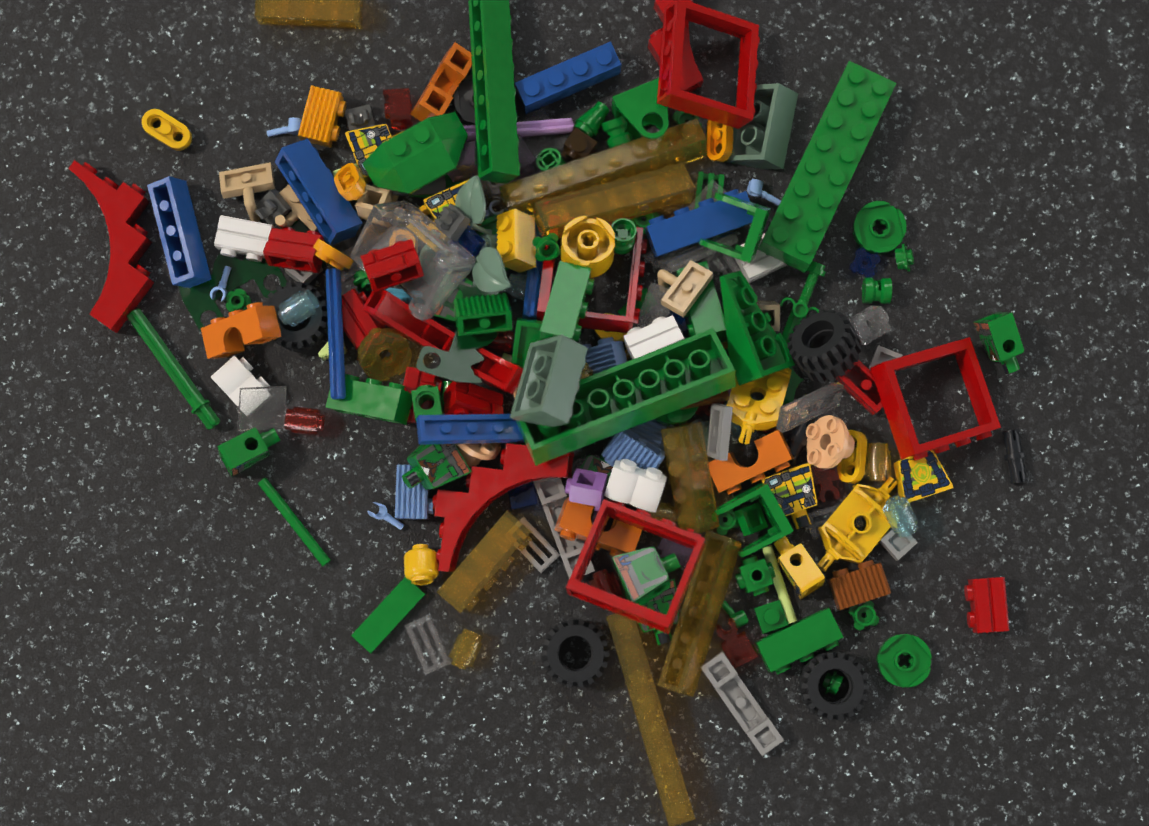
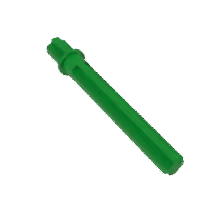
(173, 369)

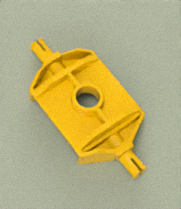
(759, 414)
(839, 532)

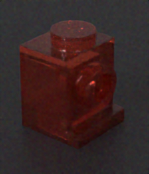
(398, 108)

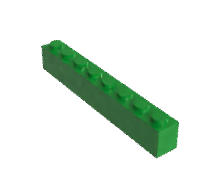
(494, 90)

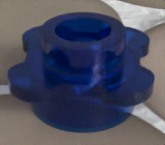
(866, 270)

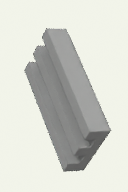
(719, 431)
(548, 561)

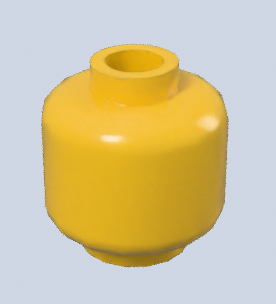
(421, 565)

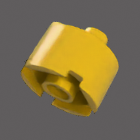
(588, 244)

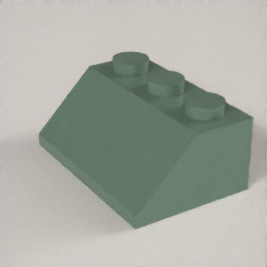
(766, 138)
(549, 381)

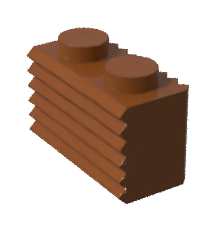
(858, 585)

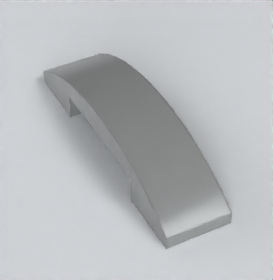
(552, 498)
(741, 703)

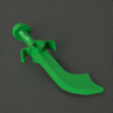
(797, 313)

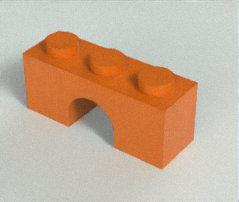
(443, 83)
(250, 326)
(772, 453)
(576, 523)

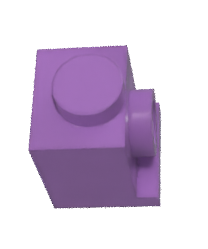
(587, 487)

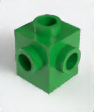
(744, 575)

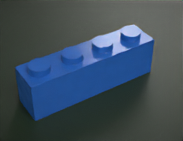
(568, 77)
(317, 192)
(689, 226)
(179, 232)

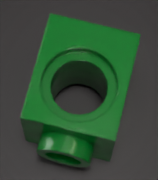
(423, 394)

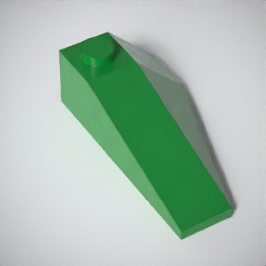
(751, 340)

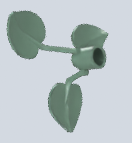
(489, 270)

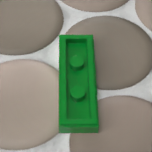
(388, 615)

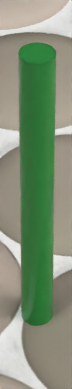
(294, 522)

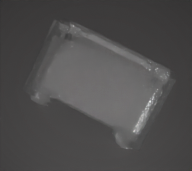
(441, 258)

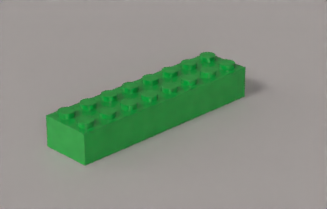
(827, 167)
(636, 394)

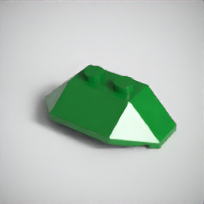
(418, 154)

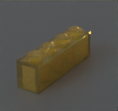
(310, 13)
(690, 477)
(484, 561)

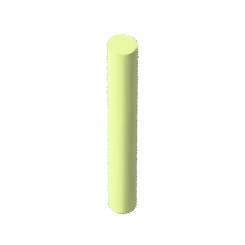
(780, 585)

